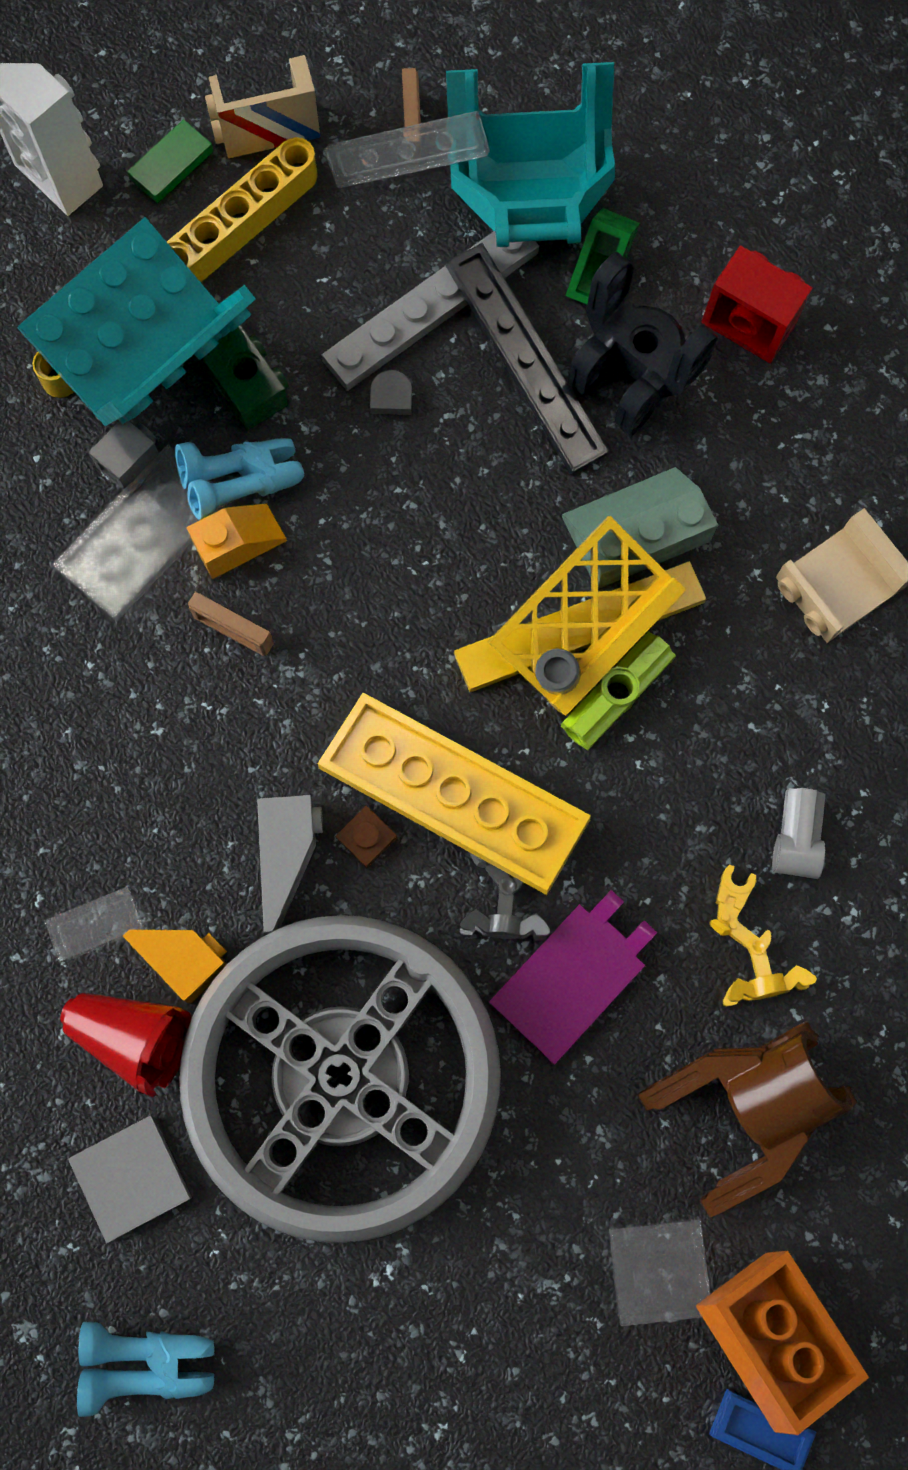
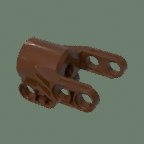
(773, 1098)

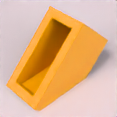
(235, 536)
(180, 958)

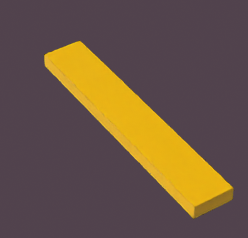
(484, 665)

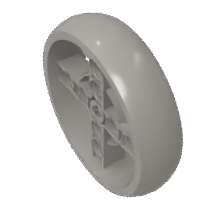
(444, 1154)

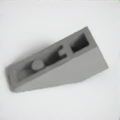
(286, 847)

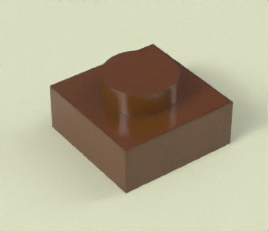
(366, 837)

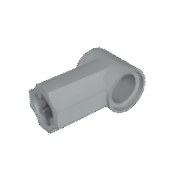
(799, 846)

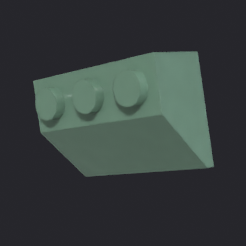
(660, 513)

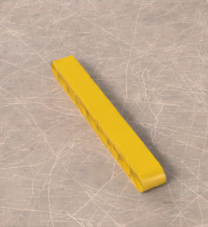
(230, 233)

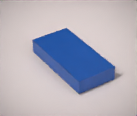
(746, 1428)

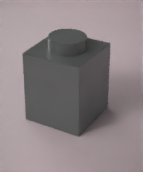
(124, 452)

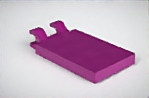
(572, 978)

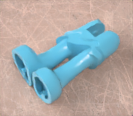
(252, 460)
(158, 1350)

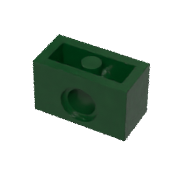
(252, 398)

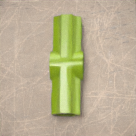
(635, 672)

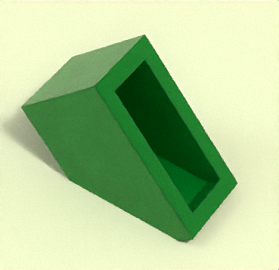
(605, 236)

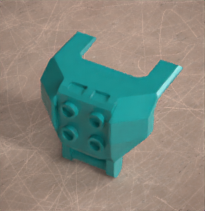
(541, 165)

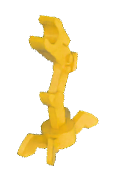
(730, 903)

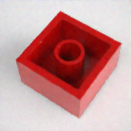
(756, 303)

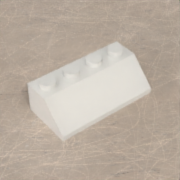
(47, 134)

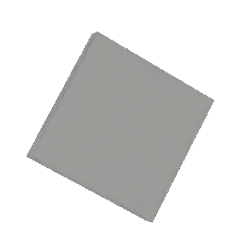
(129, 1178)

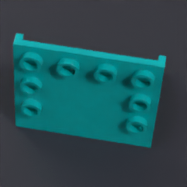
(131, 324)

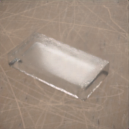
(94, 924)

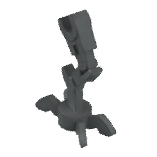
(503, 924)

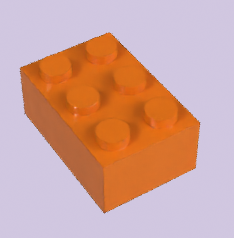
(782, 1342)

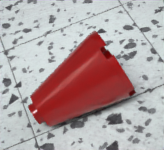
(129, 1037)

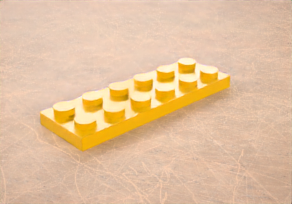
(455, 793)

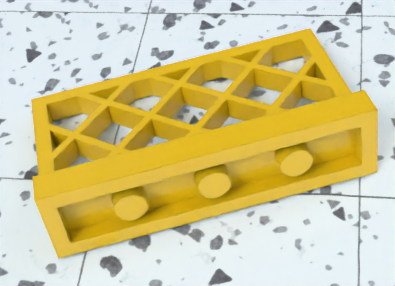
(620, 634)

